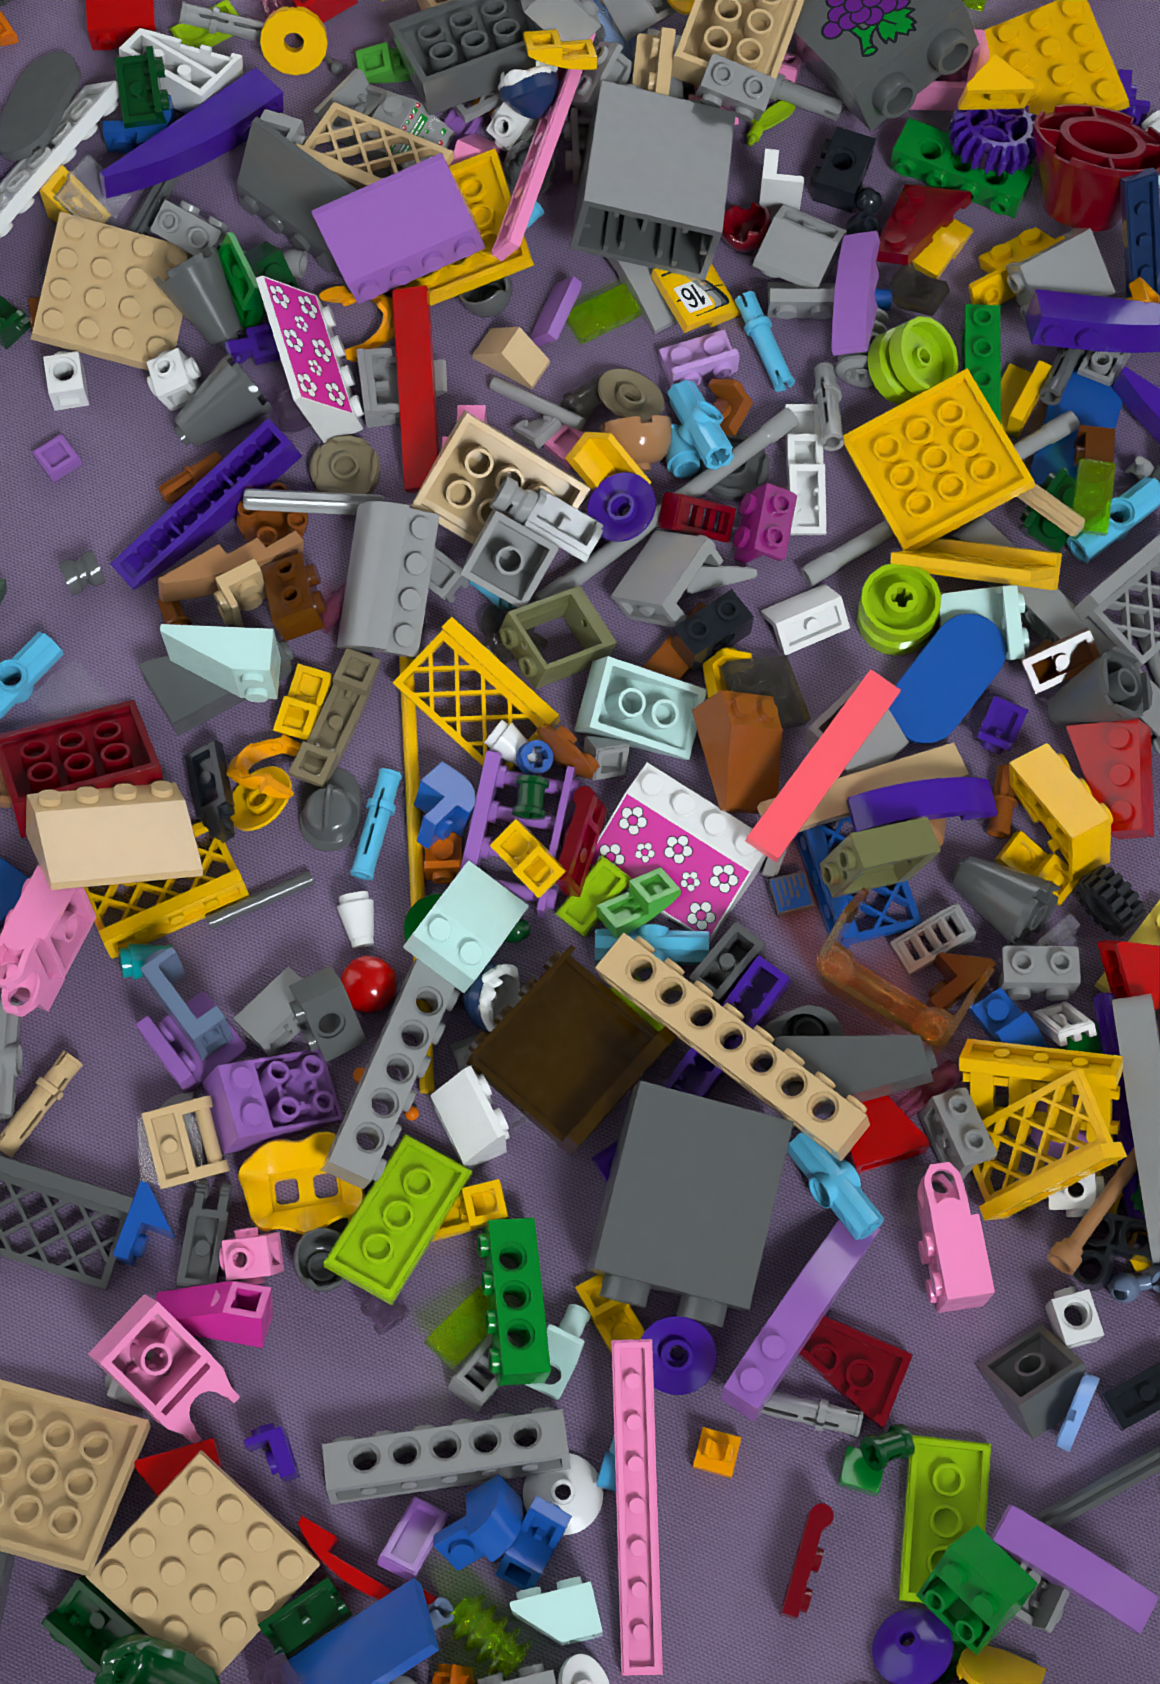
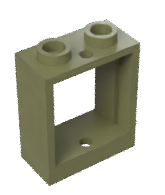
(582, 620)
(879, 857)

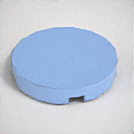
(1077, 1412)

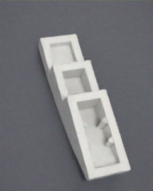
(806, 471)

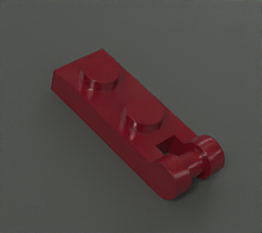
(581, 840)
(807, 1559)

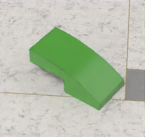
(382, 64)
(645, 900)

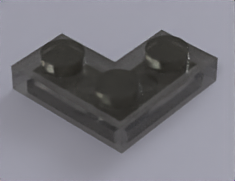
(772, 678)

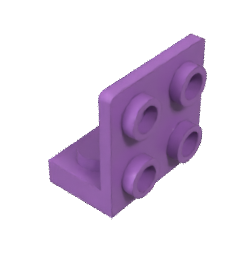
(178, 1054)

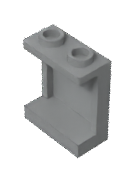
(1067, 267)
(662, 575)

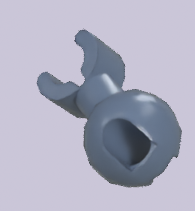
(1126, 1287)

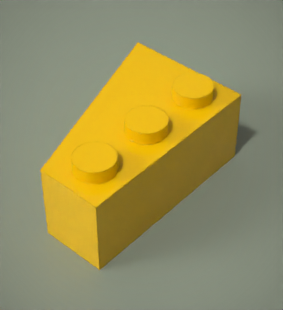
(1065, 808)

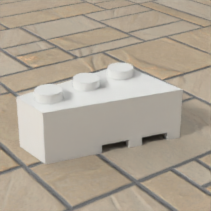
(190, 72)

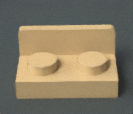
(654, 61)
(238, 591)

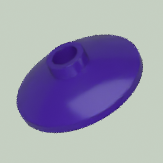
(613, 497)
(691, 1370)
(919, 1662)

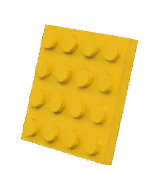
(1062, 56)
(488, 198)
(937, 461)

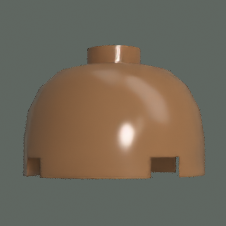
(642, 439)

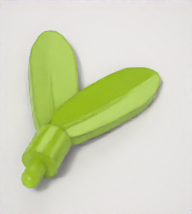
(769, 119)

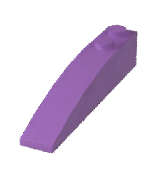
(794, 1321)

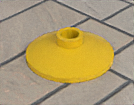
(257, 809)

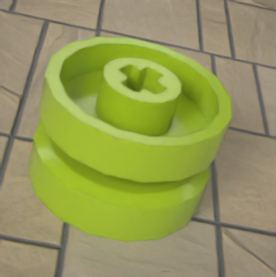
(911, 359)
(898, 609)

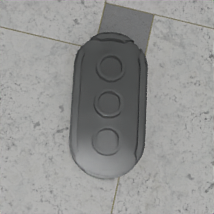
(37, 105)

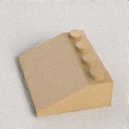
(739, 30)
(473, 468)
(112, 835)

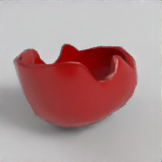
(369, 983)

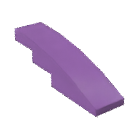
(854, 293)
(1074, 1568)

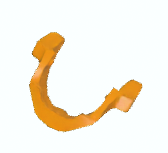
(386, 331)
(256, 752)

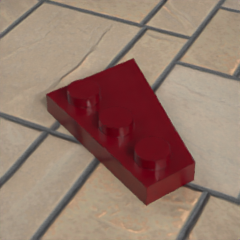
(916, 219)

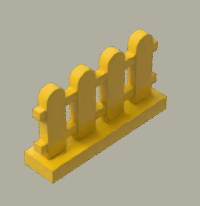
(1033, 1067)

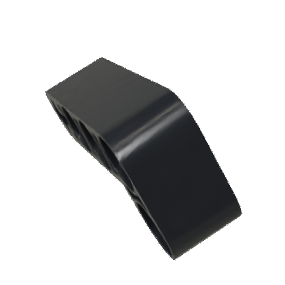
(1112, 1246)

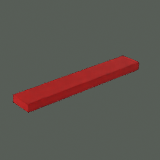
(415, 384)

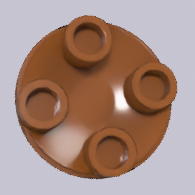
(270, 525)
(565, 752)

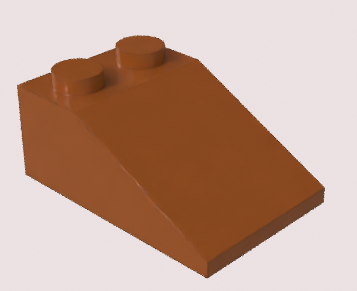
(741, 748)

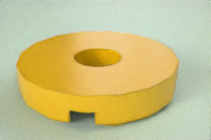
(288, 59)

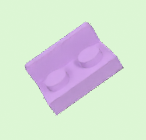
(700, 359)

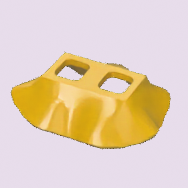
(299, 1161)

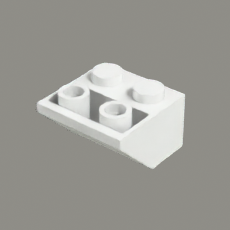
(469, 1120)

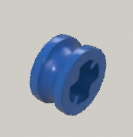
(526, 749)

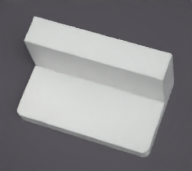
(779, 188)
(807, 618)

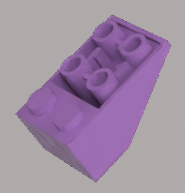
(271, 1099)

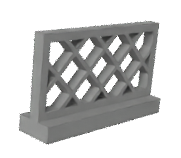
(1117, 587)

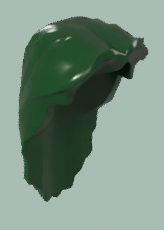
(151, 1661)

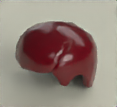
(746, 228)

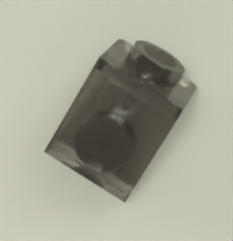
(917, 292)

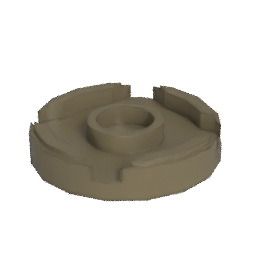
(345, 466)

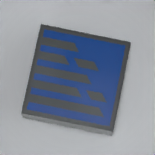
(790, 894)

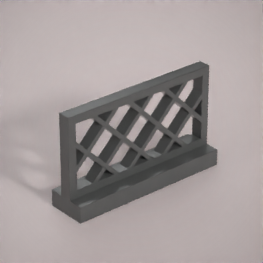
(70, 1191)

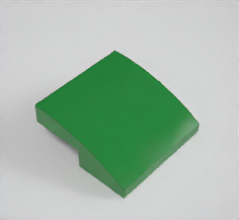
(241, 282)

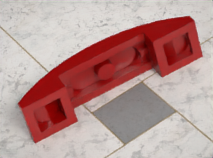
(323, 1545)

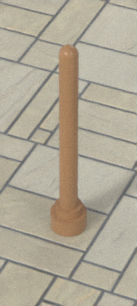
(1068, 1252)

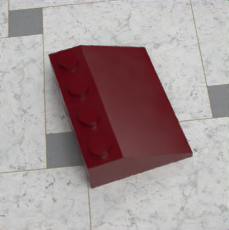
(75, 752)

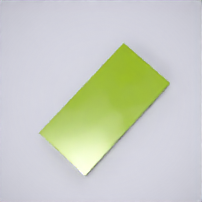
(398, 1219)
(942, 1502)

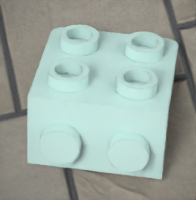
(999, 605)

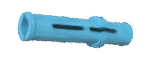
(759, 329)
(380, 809)

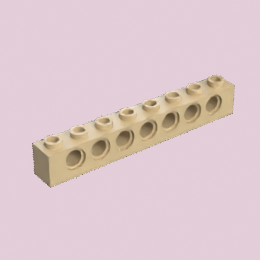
(833, 1134)

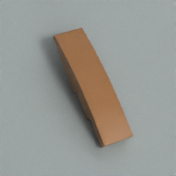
(198, 575)

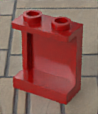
(115, 21)

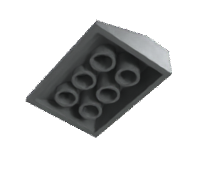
(462, 49)
(285, 186)

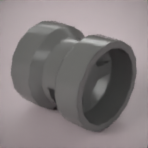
(82, 572)

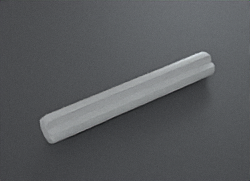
(305, 501)

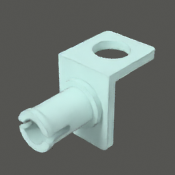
(564, 1348)

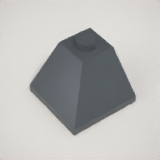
(1034, 1379)

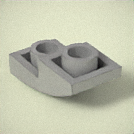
(1103, 366)

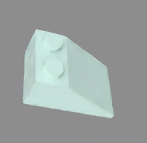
(231, 657)
(639, 708)
(466, 927)

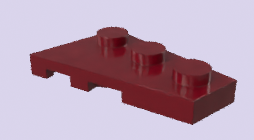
(857, 1367)

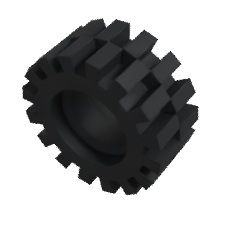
(1110, 900)

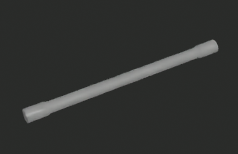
(767, 434)
(832, 561)

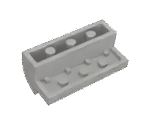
(388, 579)

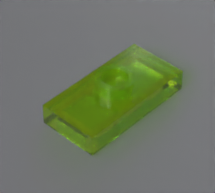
(603, 314)
(1094, 495)
(460, 1330)

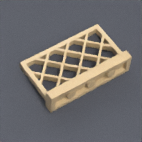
(361, 174)

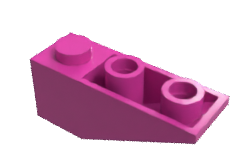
(222, 1311)

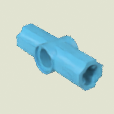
(700, 424)
(1130, 507)
(30, 666)
(679, 946)
(835, 1186)

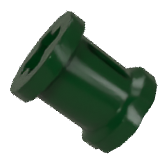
(530, 797)
(887, 1447)

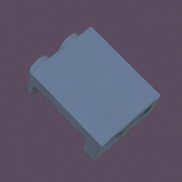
(204, 1034)

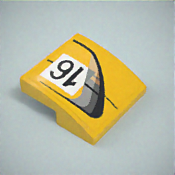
(696, 300)

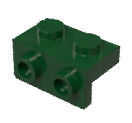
(140, 89)
(88, 1623)

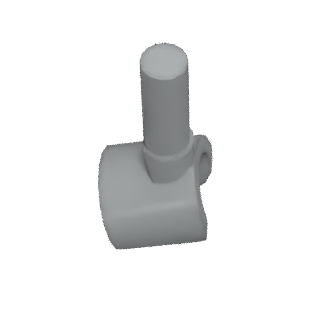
(1140, 467)

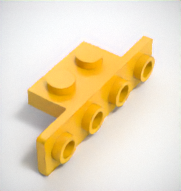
(994, 288)

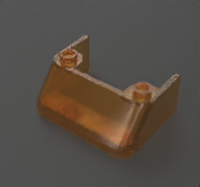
(880, 999)

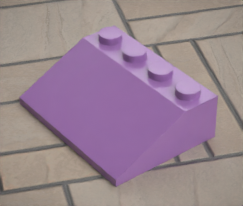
(399, 228)

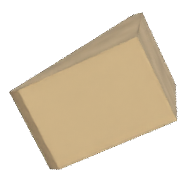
(513, 355)

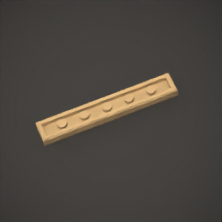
(930, 764)

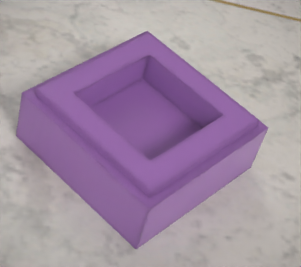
(57, 458)

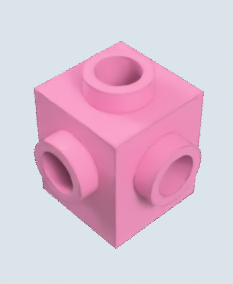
(251, 1255)

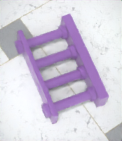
(489, 811)

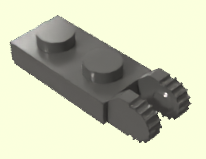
(204, 1237)

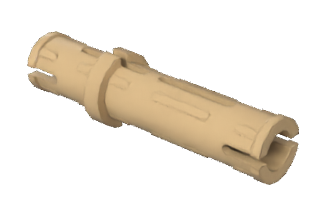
(41, 1099)

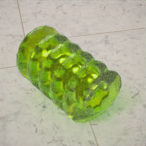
(488, 1636)

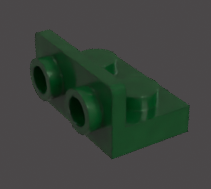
(1040, 528)

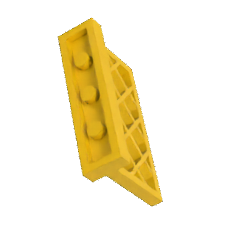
(985, 562)
(490, 670)
(175, 912)
(1059, 1172)

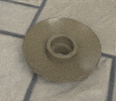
(630, 394)

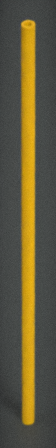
(414, 822)

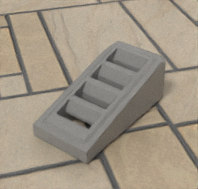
(714, 576)
(961, 923)
(465, 1389)

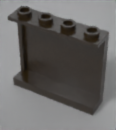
(567, 1051)

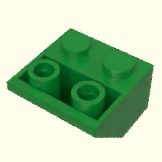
(976, 1589)

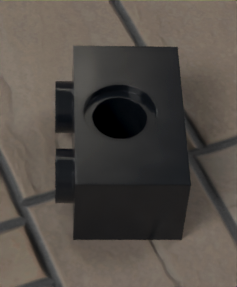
(846, 151)
(711, 629)

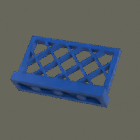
(813, 850)

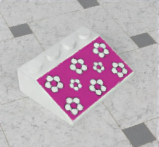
(312, 359)
(690, 840)

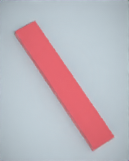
(822, 766)

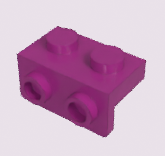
(764, 523)

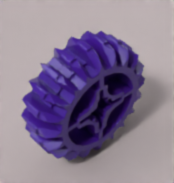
(994, 138)

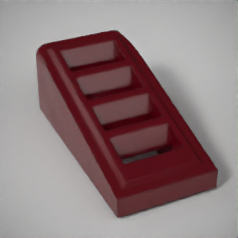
(676, 510)

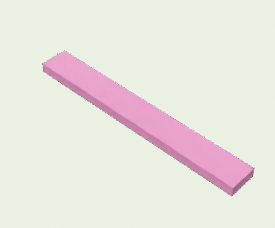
(536, 165)
(637, 1507)

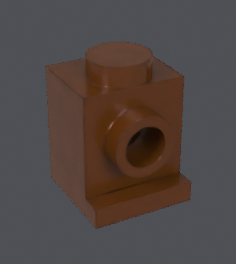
(1094, 444)

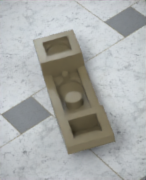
(337, 719)

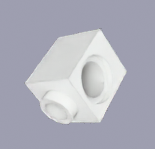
(70, 392)
(1070, 1335)

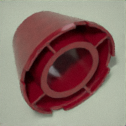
(1082, 159)

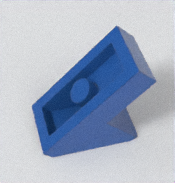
(143, 1216)

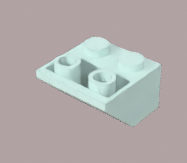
(562, 1614)

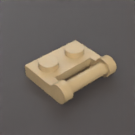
(172, 1146)

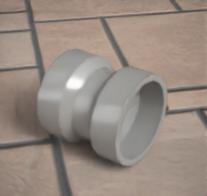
(514, 500)

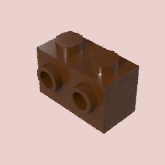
(294, 596)

